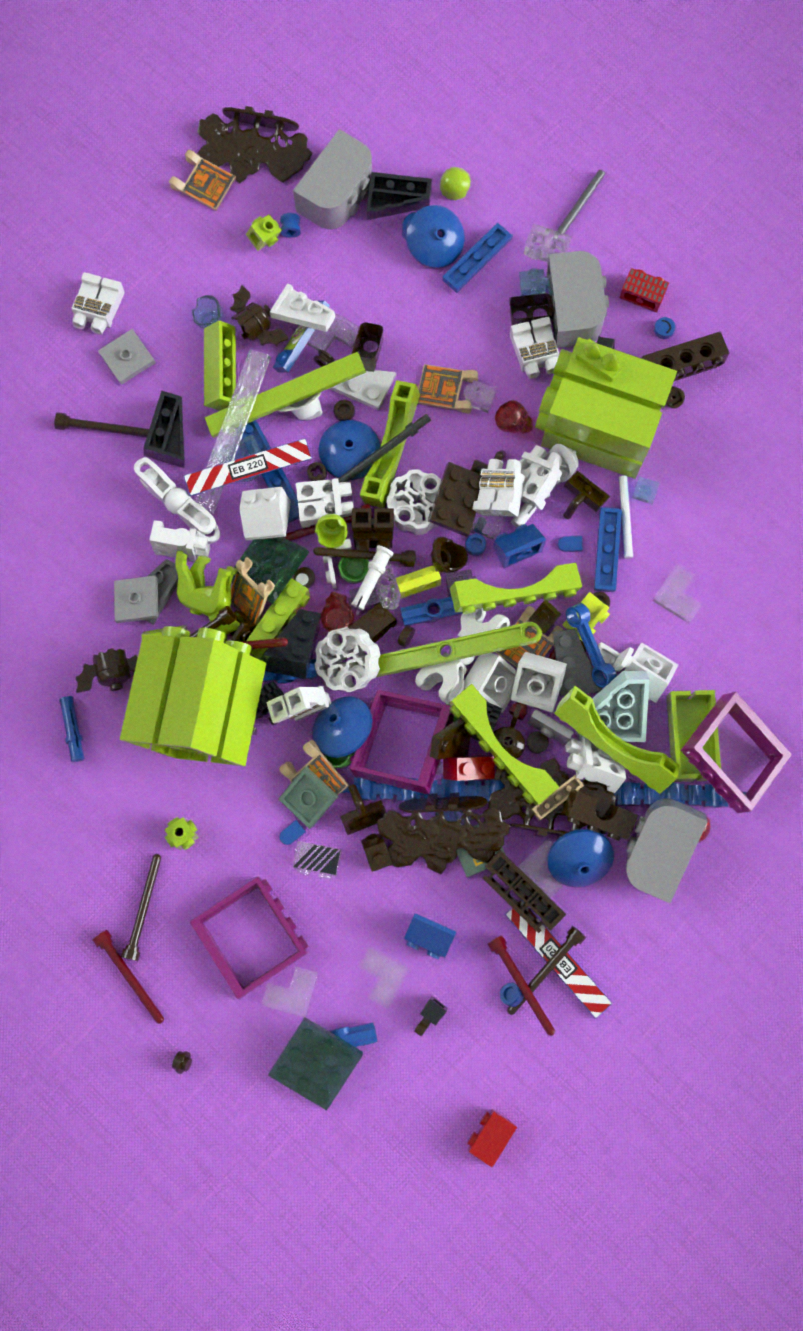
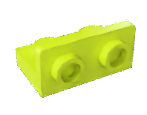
(418, 581)
(597, 610)

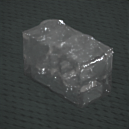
(548, 239)

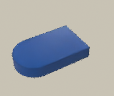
(570, 544)
(291, 833)

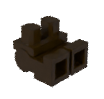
(370, 531)

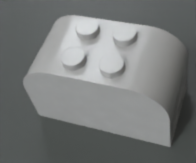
(335, 182)
(576, 296)
(663, 847)

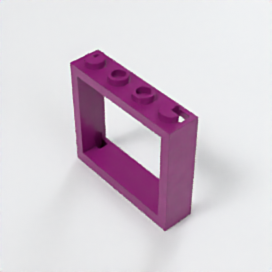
(757, 731)
(430, 764)
(216, 953)

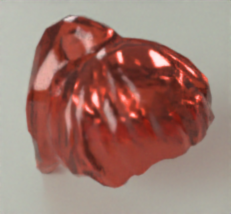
(513, 418)
(337, 612)

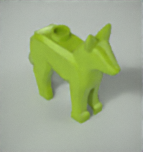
(203, 599)

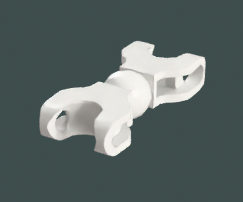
(177, 500)
(453, 672)

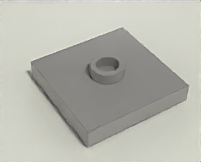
(126, 356)
(136, 599)
(550, 727)

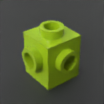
(263, 232)
(189, 833)

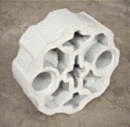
(404, 501)
(354, 645)

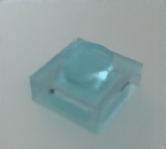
(645, 490)

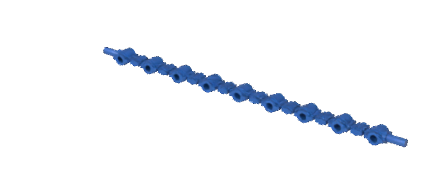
(627, 795)

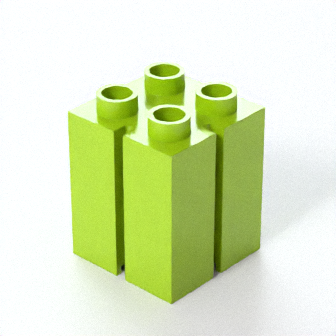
(605, 419)
(194, 696)

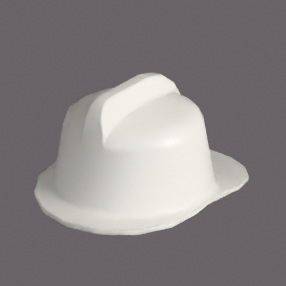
(306, 408)
(569, 462)

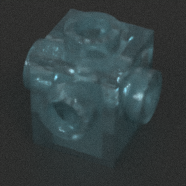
(533, 282)

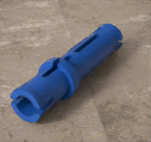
(72, 730)

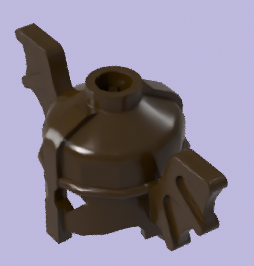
(255, 320)
(109, 668)
(518, 743)

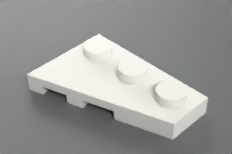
(300, 310)
(367, 388)

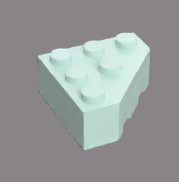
(625, 705)

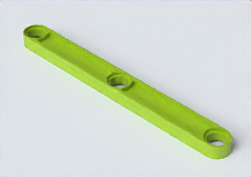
(461, 647)

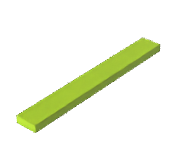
(296, 390)

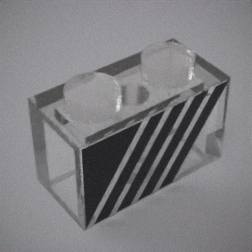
(317, 859)

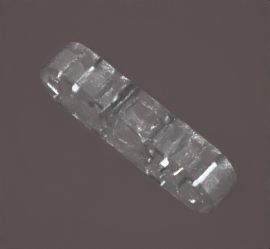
(393, 589)

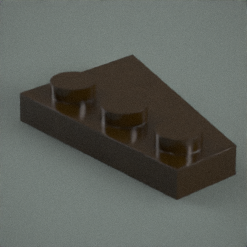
(451, 741)

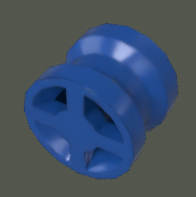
(290, 225)

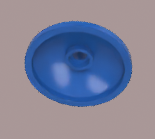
(426, 244)
(339, 458)
(342, 727)
(580, 850)

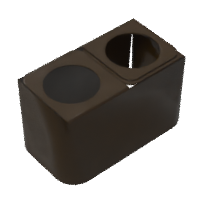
(521, 303)
(370, 332)
(375, 622)

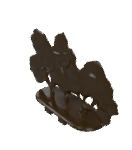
(247, 149)
(510, 801)
(438, 838)

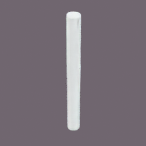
(626, 524)

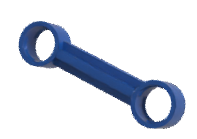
(590, 644)

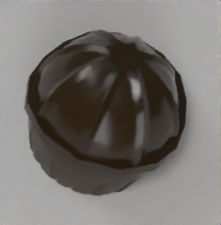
(448, 556)

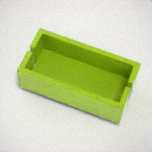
(683, 720)

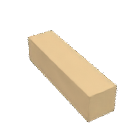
(556, 797)

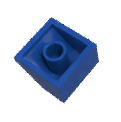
(518, 545)
(429, 936)

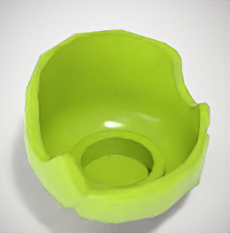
(455, 183)
(331, 530)

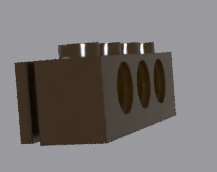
(692, 356)
(526, 890)

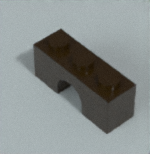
(617, 821)

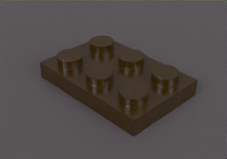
(456, 499)

